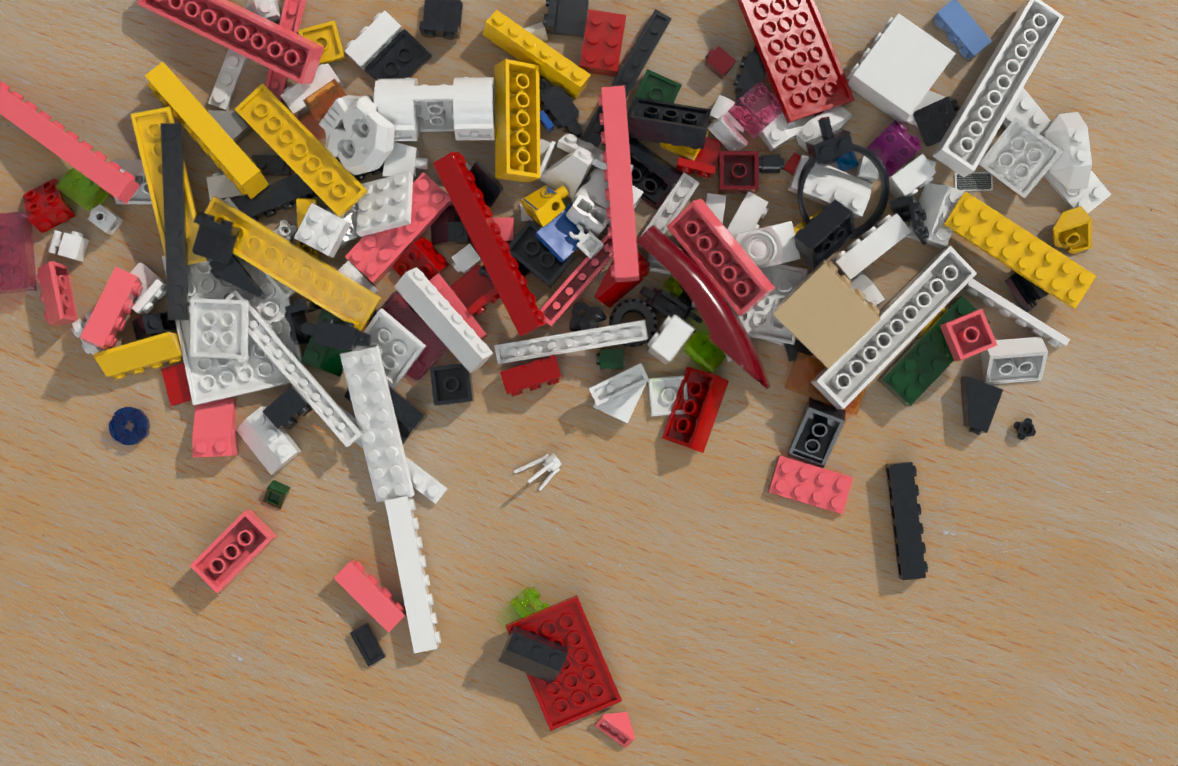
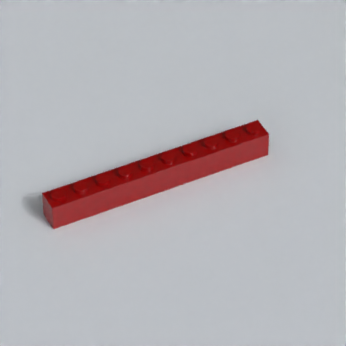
(489, 243)

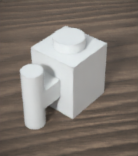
(70, 246)

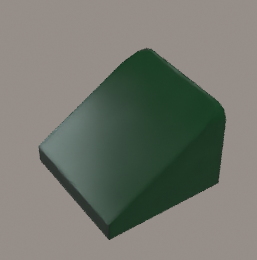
(276, 494)

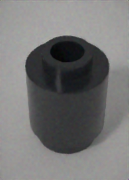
(771, 164)

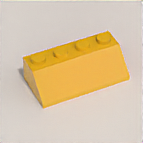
(140, 355)

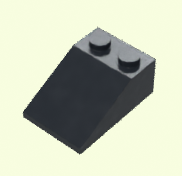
(816, 432)

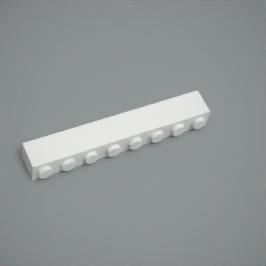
(412, 574)

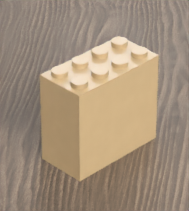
(827, 313)

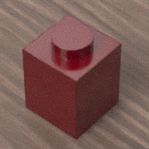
(719, 62)

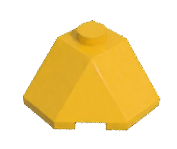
(1073, 231)

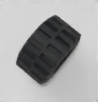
(640, 307)

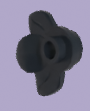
(588, 320)

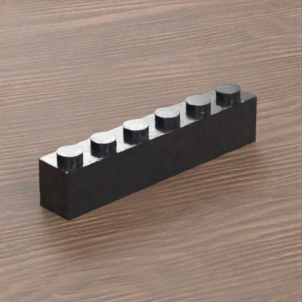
(905, 520)

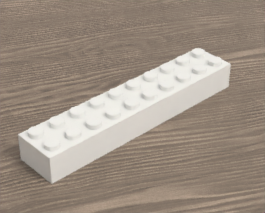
(998, 87)
(898, 326)

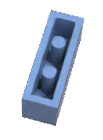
(961, 29)

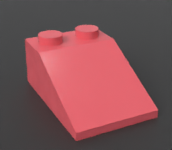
(215, 429)

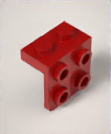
(705, 161)
(46, 206)
(424, 257)
(475, 291)

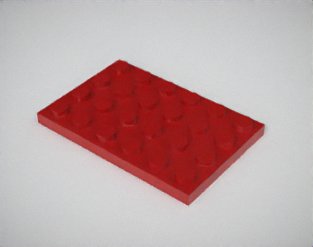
(585, 679)

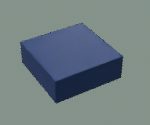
(546, 122)

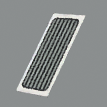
(974, 182)

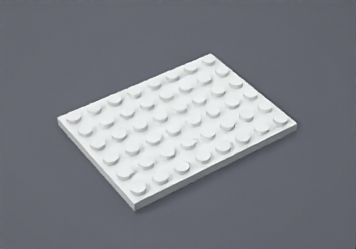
(226, 377)

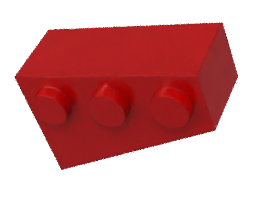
(531, 375)

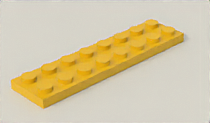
(148, 135)
(301, 150)
(1019, 250)

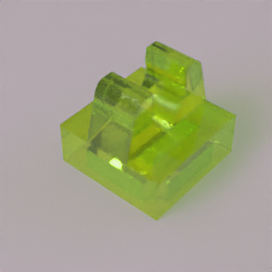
(671, 286)

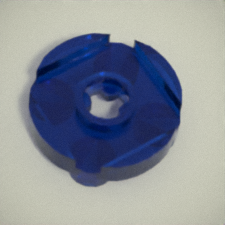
(119, 421)

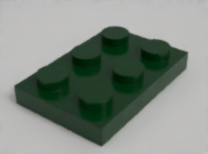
(656, 88)

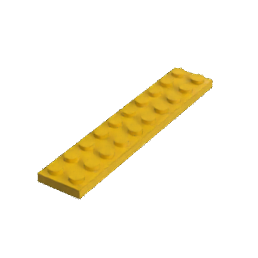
(297, 267)

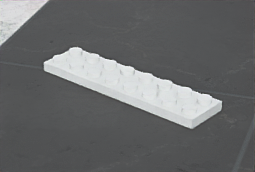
(1032, 115)
(377, 423)

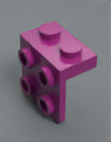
(895, 147)

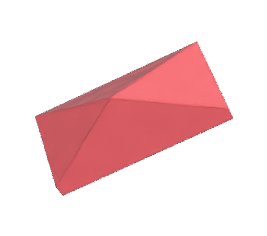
(617, 727)

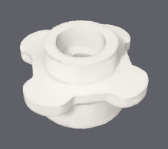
(291, 230)

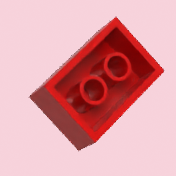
(602, 42)

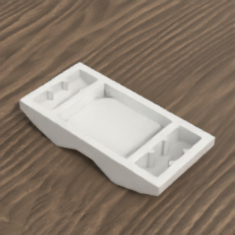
(770, 244)

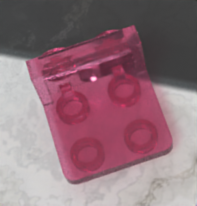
(756, 109)

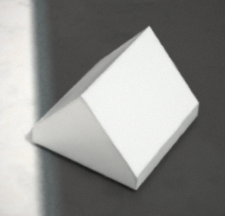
(538, 30)

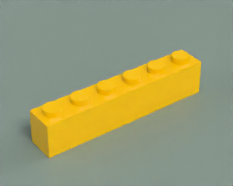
(532, 50)

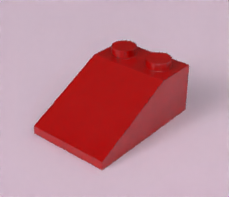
(612, 291)

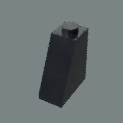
(978, 404)

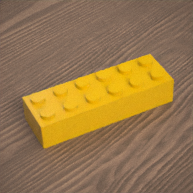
(517, 121)

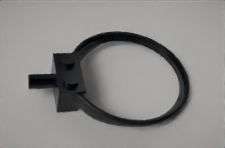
(830, 146)

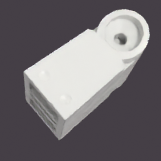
(595, 190)

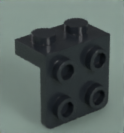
(566, 17)
(442, 19)
(936, 119)
(486, 183)
(910, 210)
(215, 238)
(296, 317)

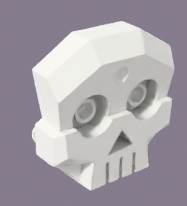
(346, 126)

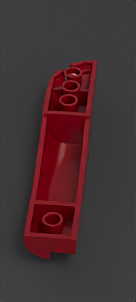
(715, 310)

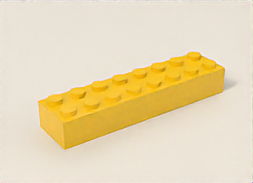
(206, 131)

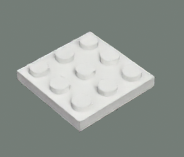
(1020, 157)
(385, 204)
(219, 328)
(396, 345)

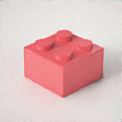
(968, 335)

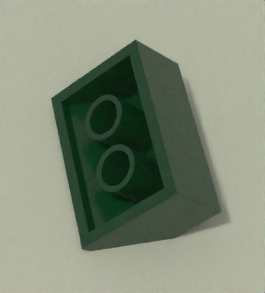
(324, 357)

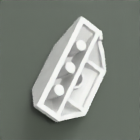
(1075, 163)

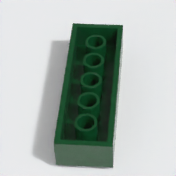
(924, 358)

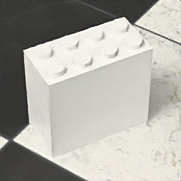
(899, 68)

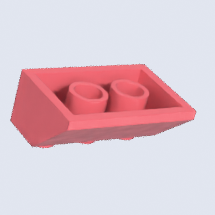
(56, 294)

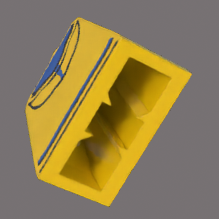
(545, 204)

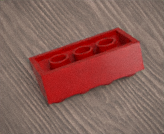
(700, 409)

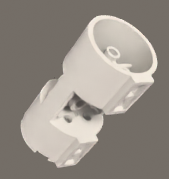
(461, 107)

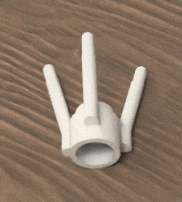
(551, 463)

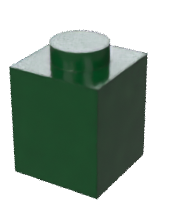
(610, 358)

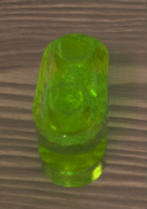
(532, 597)

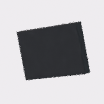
(399, 58)

